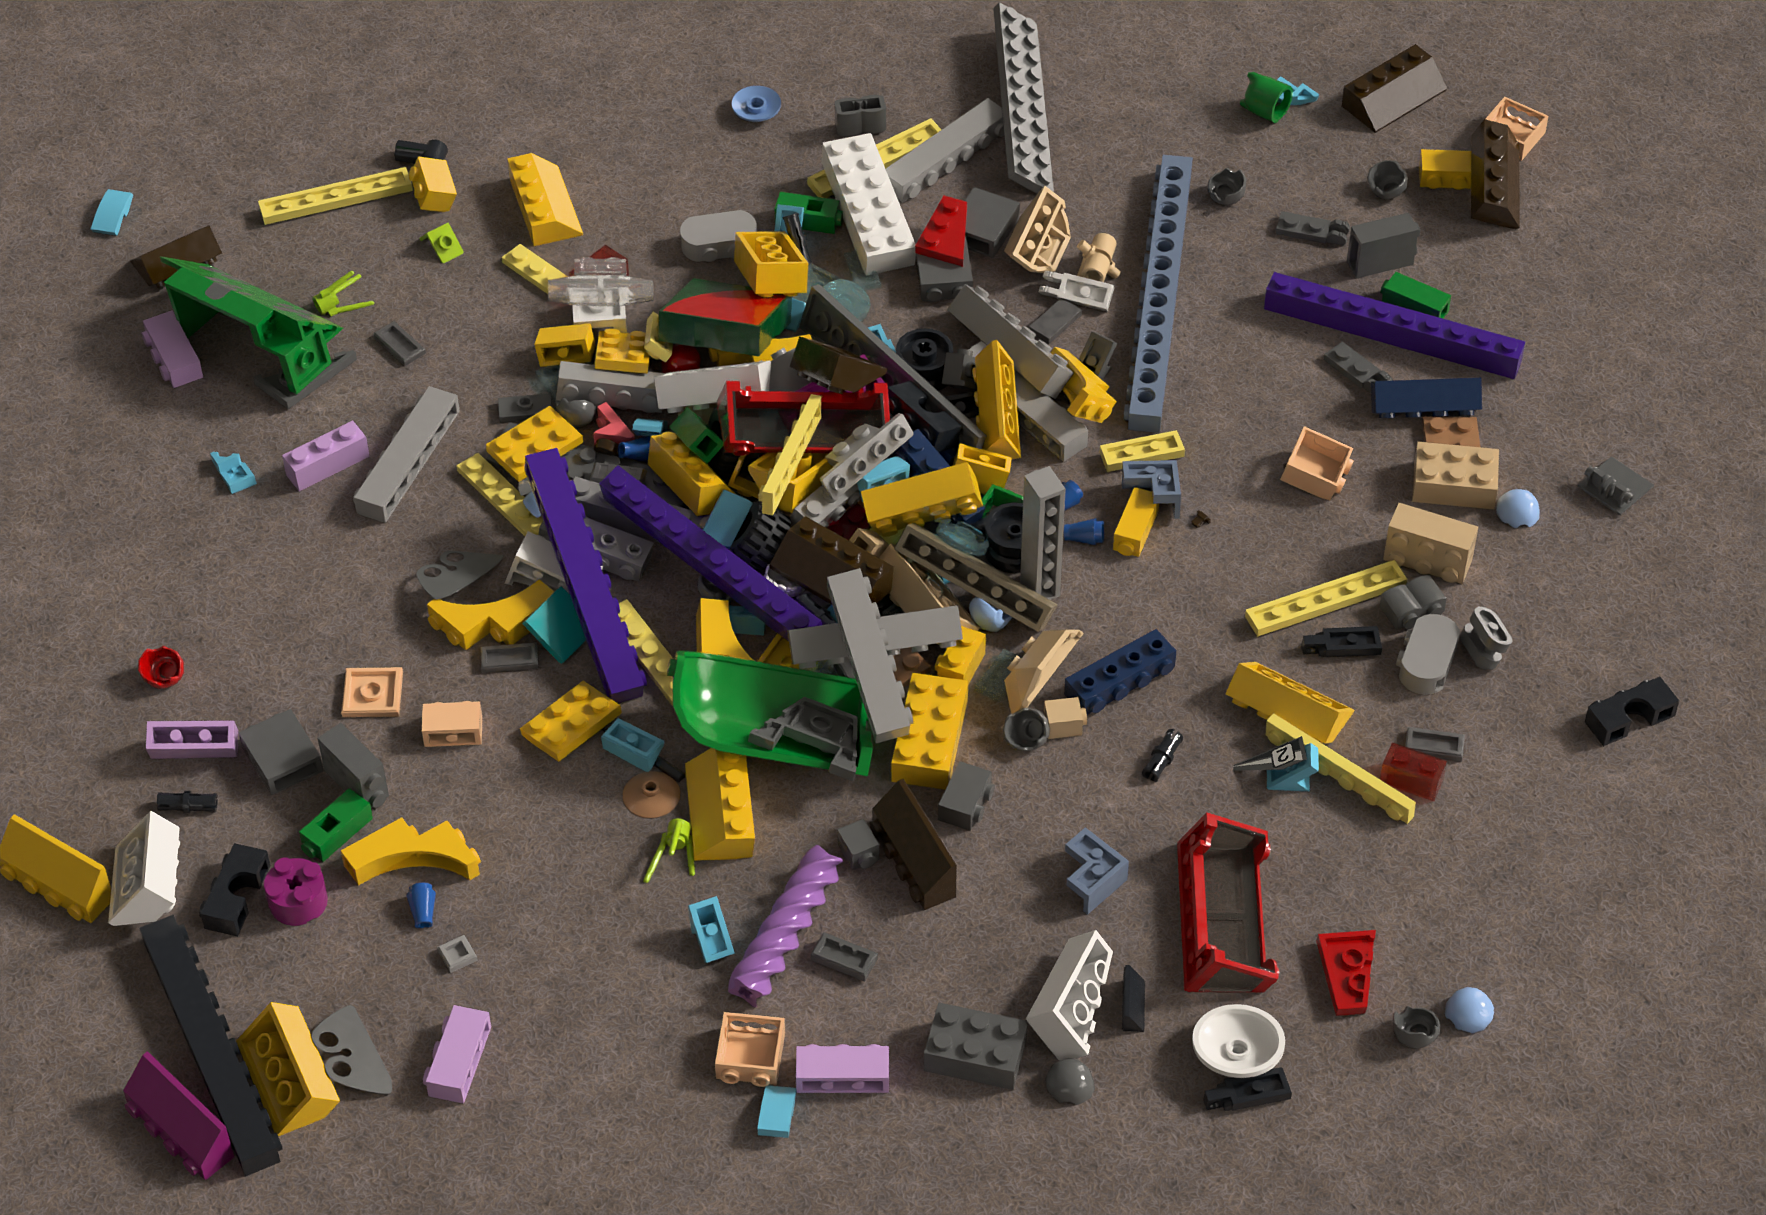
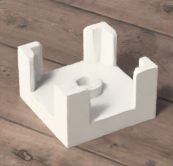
(601, 316)

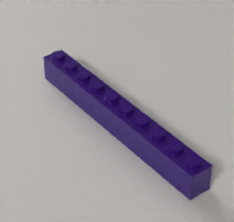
(1394, 325)
(705, 554)
(584, 577)

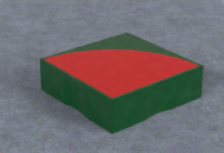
(723, 317)

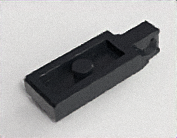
(1343, 642)
(1249, 1092)

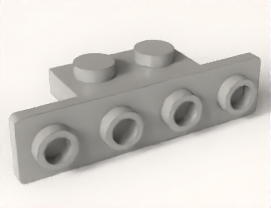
(862, 453)

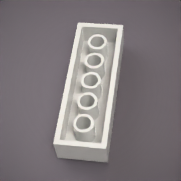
(868, 204)

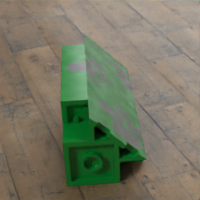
(276, 325)

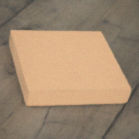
(372, 692)

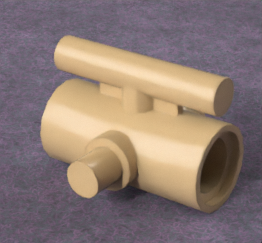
(1098, 258)

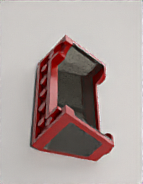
(764, 418)
(1223, 907)

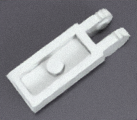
(1079, 290)

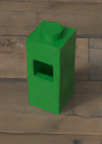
(819, 213)
(1415, 296)
(697, 435)
(335, 825)

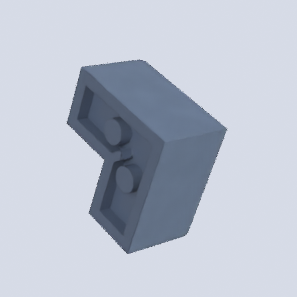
(1159, 476)
(1101, 869)

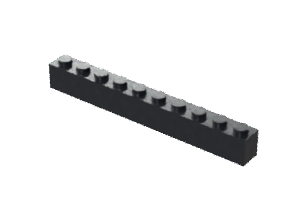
(210, 1046)

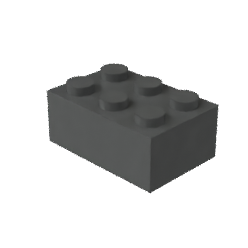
(975, 1046)

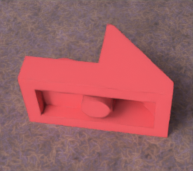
(611, 426)

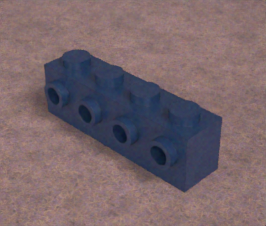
(1426, 395)
(924, 459)
(1121, 672)

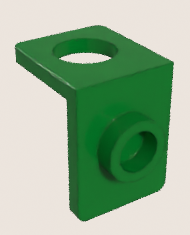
(999, 496)

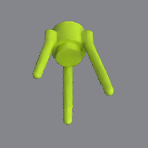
(327, 299)
(676, 837)

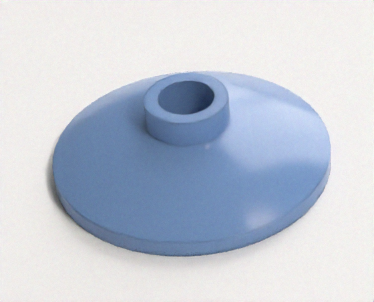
(756, 103)

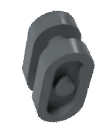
(1485, 638)

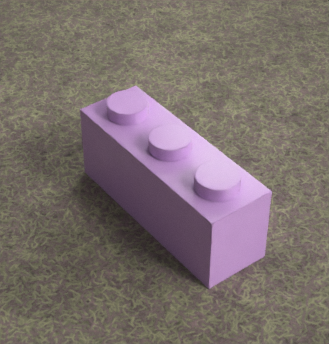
(171, 349)
(326, 455)
(191, 739)
(457, 1054)
(842, 1069)

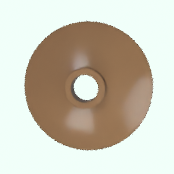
(651, 803)

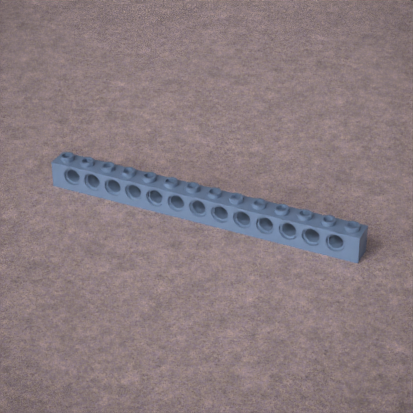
(1159, 294)

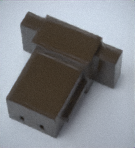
(1200, 519)

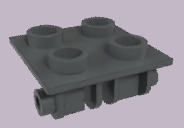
(1615, 485)

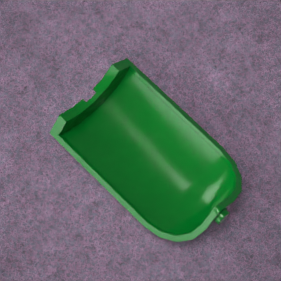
(729, 696)

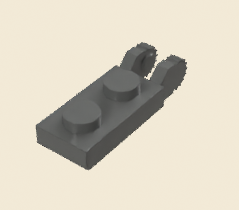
(1313, 228)
(1355, 366)

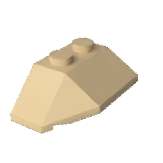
(1040, 233)
(1037, 665)

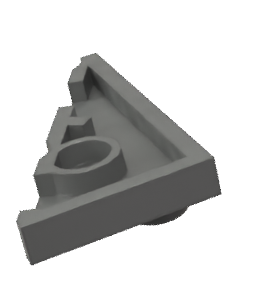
(277, 386)

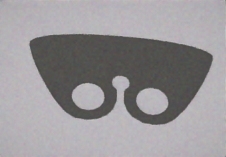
(468, 570)
(366, 1065)

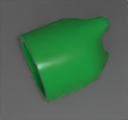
(1263, 95)

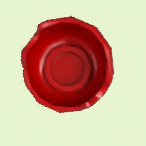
(682, 359)
(161, 662)

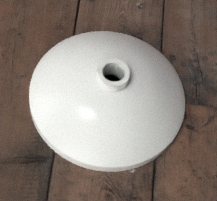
(1238, 1030)

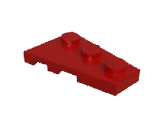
(945, 232)
(1347, 968)

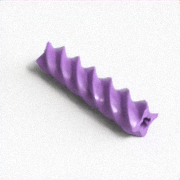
(780, 928)

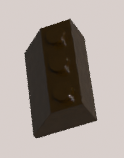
(194, 247)

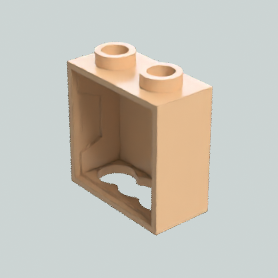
(1524, 132)
(1318, 464)
(749, 1052)

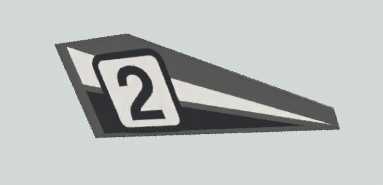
(1276, 758)

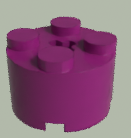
(295, 891)

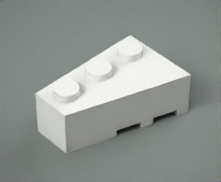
(534, 562)

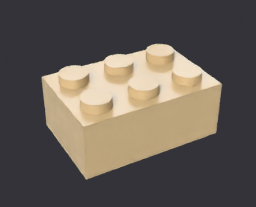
(1455, 475)
(1430, 543)

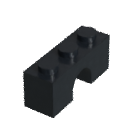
(937, 428)
(1649, 699)
(240, 869)

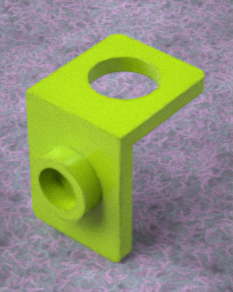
(444, 243)

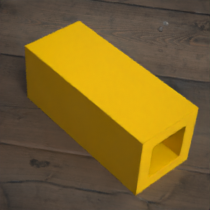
(1135, 523)

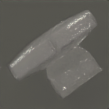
(600, 284)

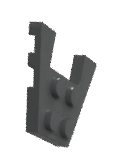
(817, 726)

